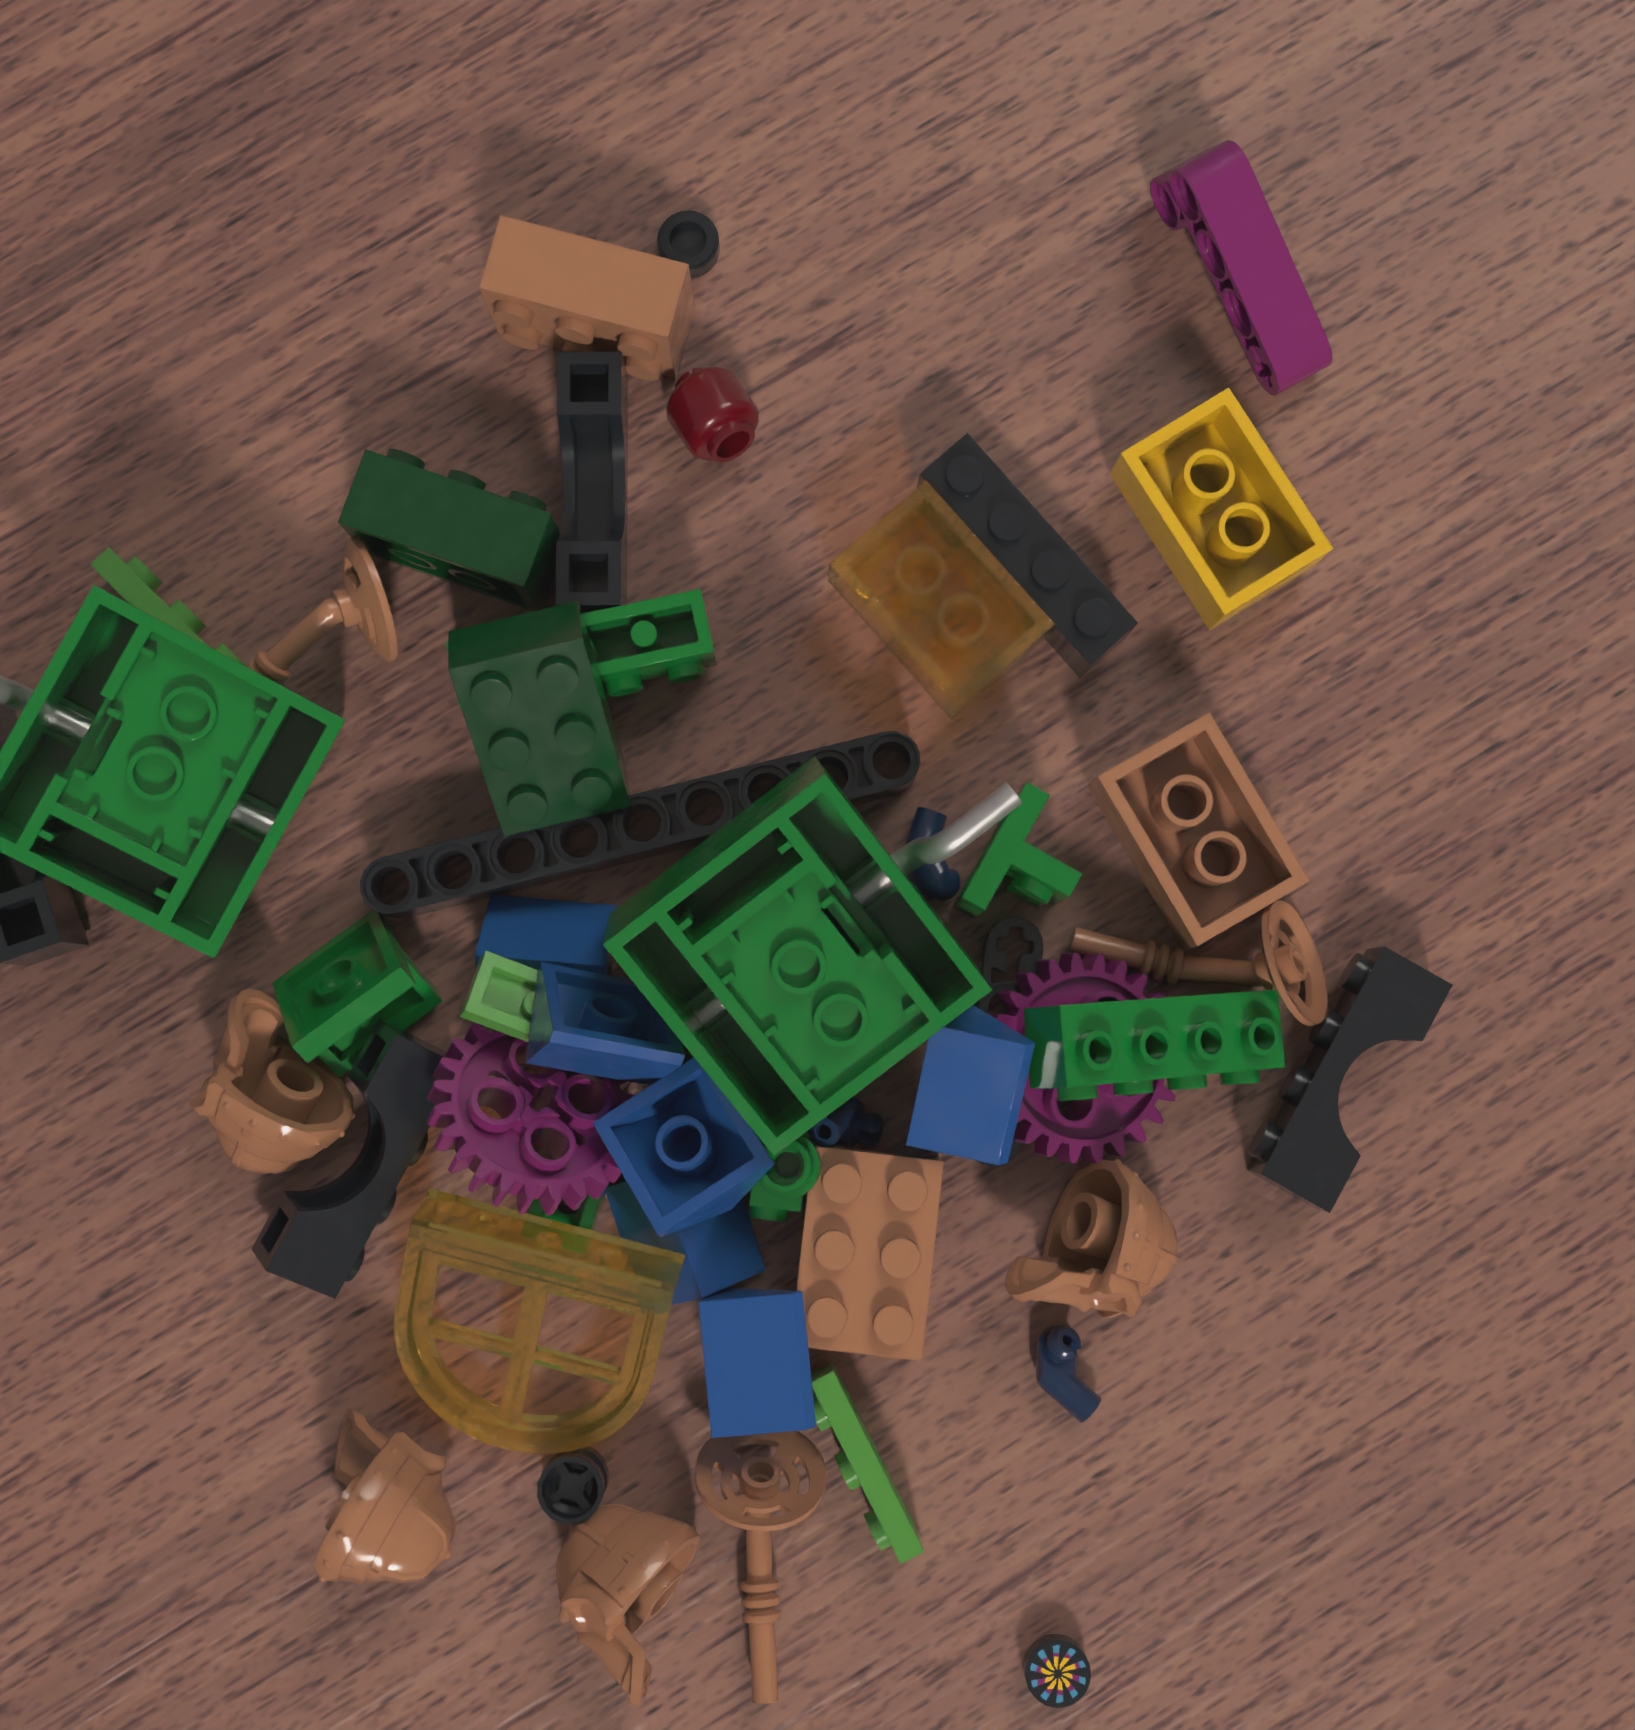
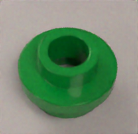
(803, 1181)

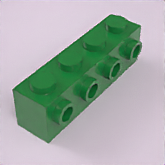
(650, 642)
(1152, 1040)

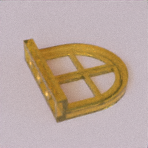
(545, 1260)

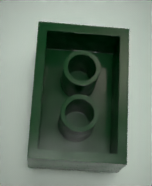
(453, 528)
(539, 718)

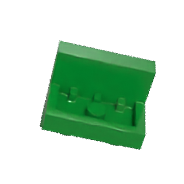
(1031, 872)
(346, 987)

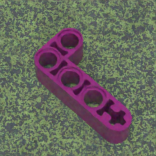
(1247, 262)

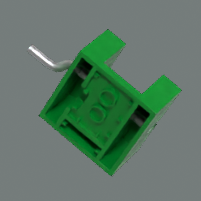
(154, 771)
(757, 958)

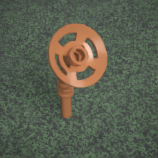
(355, 604)
(1277, 967)
(757, 1499)

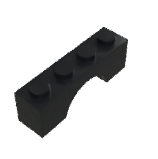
(594, 479)
(1083, 610)
(35, 910)
(1306, 1144)
(322, 1231)

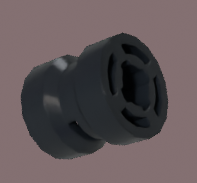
(572, 1495)

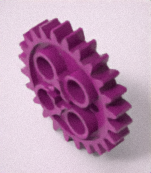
(1088, 1123)
(502, 1148)

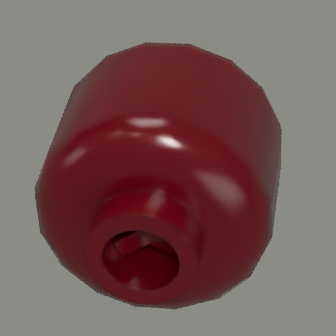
(712, 414)

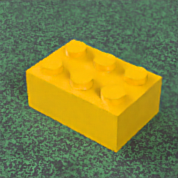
(1219, 508)

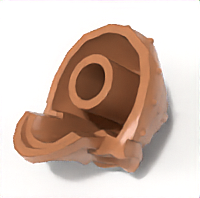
(265, 1097)
(1101, 1245)
(392, 1513)
(617, 1577)

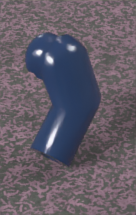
(932, 879)
(850, 1125)
(1057, 1371)

